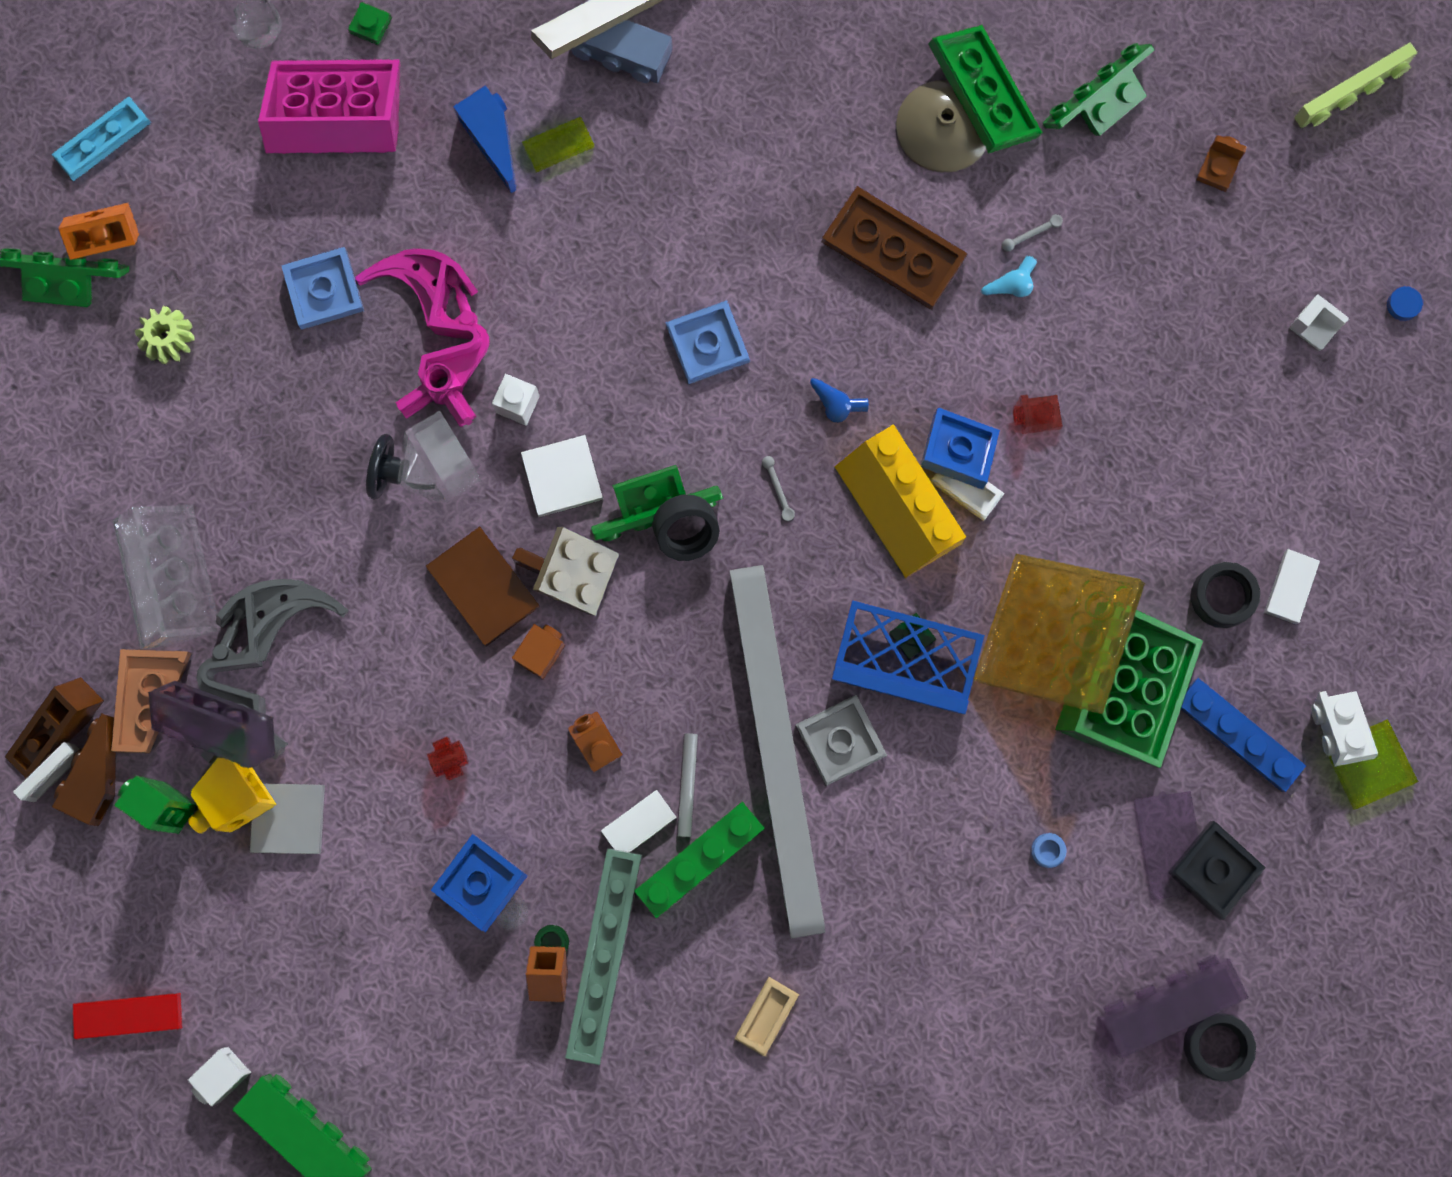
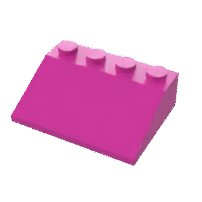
(331, 106)

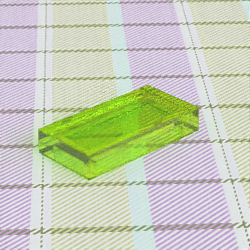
(558, 144)

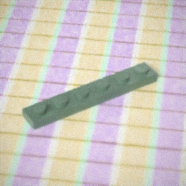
(603, 956)

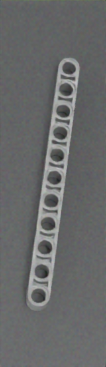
(777, 752)

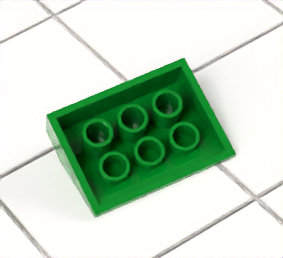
(1142, 696)

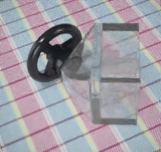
(429, 463)

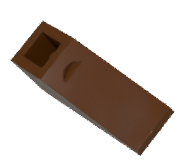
(91, 782)

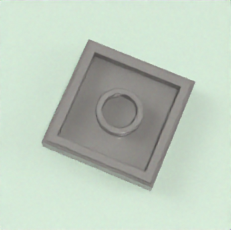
(841, 740)
(293, 823)

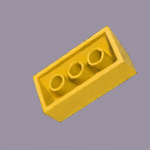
(900, 501)

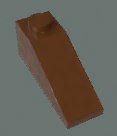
(56, 721)

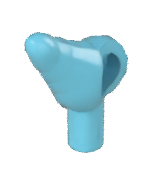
(1014, 282)

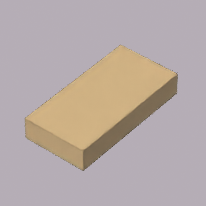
(766, 1016)

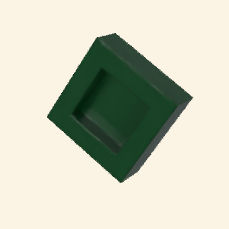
(910, 646)

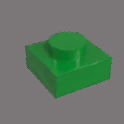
(369, 23)

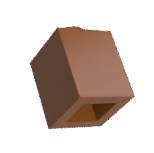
(539, 650)
(547, 974)

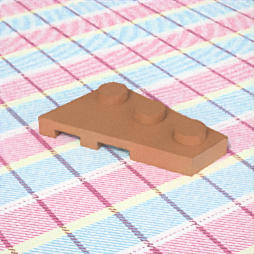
(137, 675)

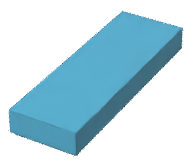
(101, 138)

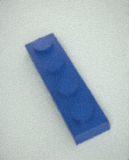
(1241, 735)

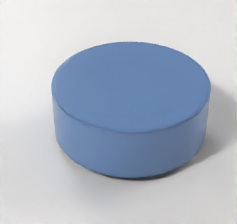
(1048, 850)

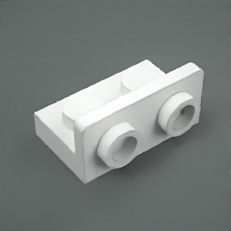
(1344, 728)

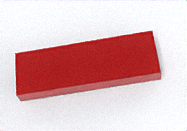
(127, 1016)

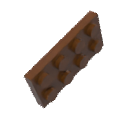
(894, 247)

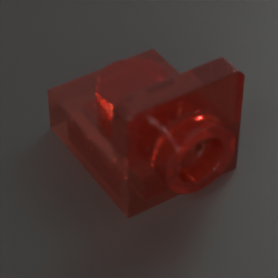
(1037, 414)

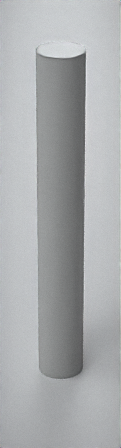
(687, 785)

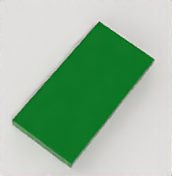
(985, 88)

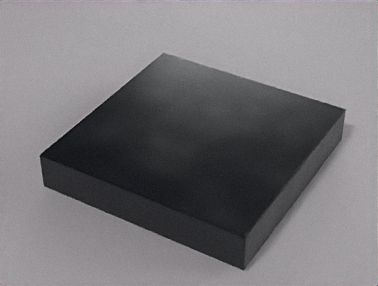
(1216, 870)

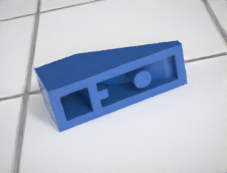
(487, 126)

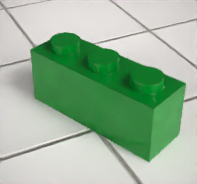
(155, 804)

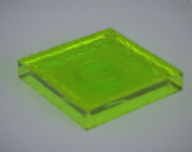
(1377, 777)

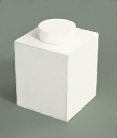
(515, 399)
(218, 1077)

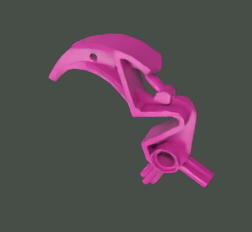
(453, 362)

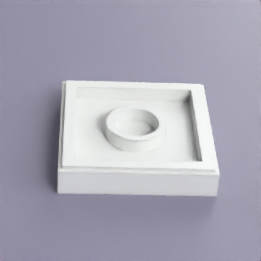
(561, 476)

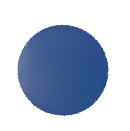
(1404, 303)

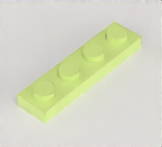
(1346, 92)

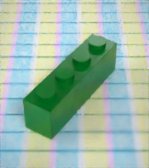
(699, 860)
(297, 1133)

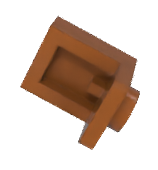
(594, 741)

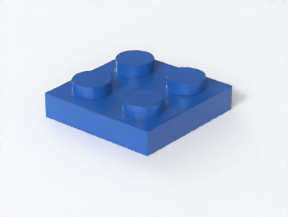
(960, 448)
(479, 883)

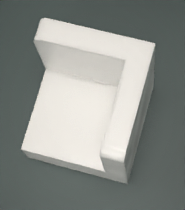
(1318, 322)

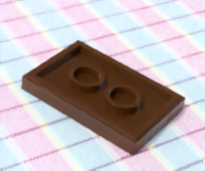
(482, 586)

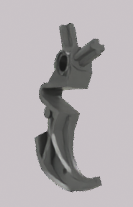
(261, 633)

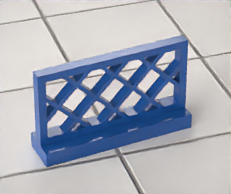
(900, 686)

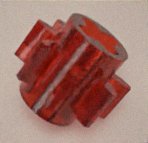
(448, 758)

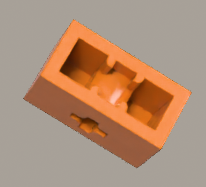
(98, 231)

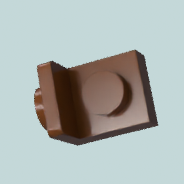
(1221, 162)

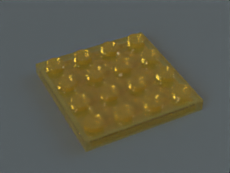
(1059, 632)

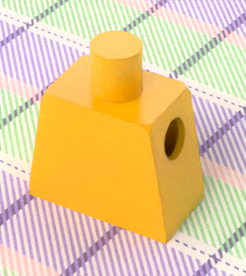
(228, 797)

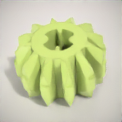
(176, 328)

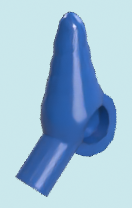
(837, 402)

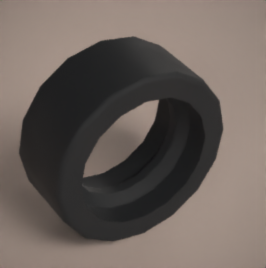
(692, 547)
(1243, 576)
(1247, 1048)

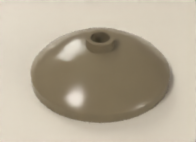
(931, 139)

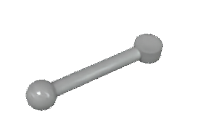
(1055, 222)
(787, 513)

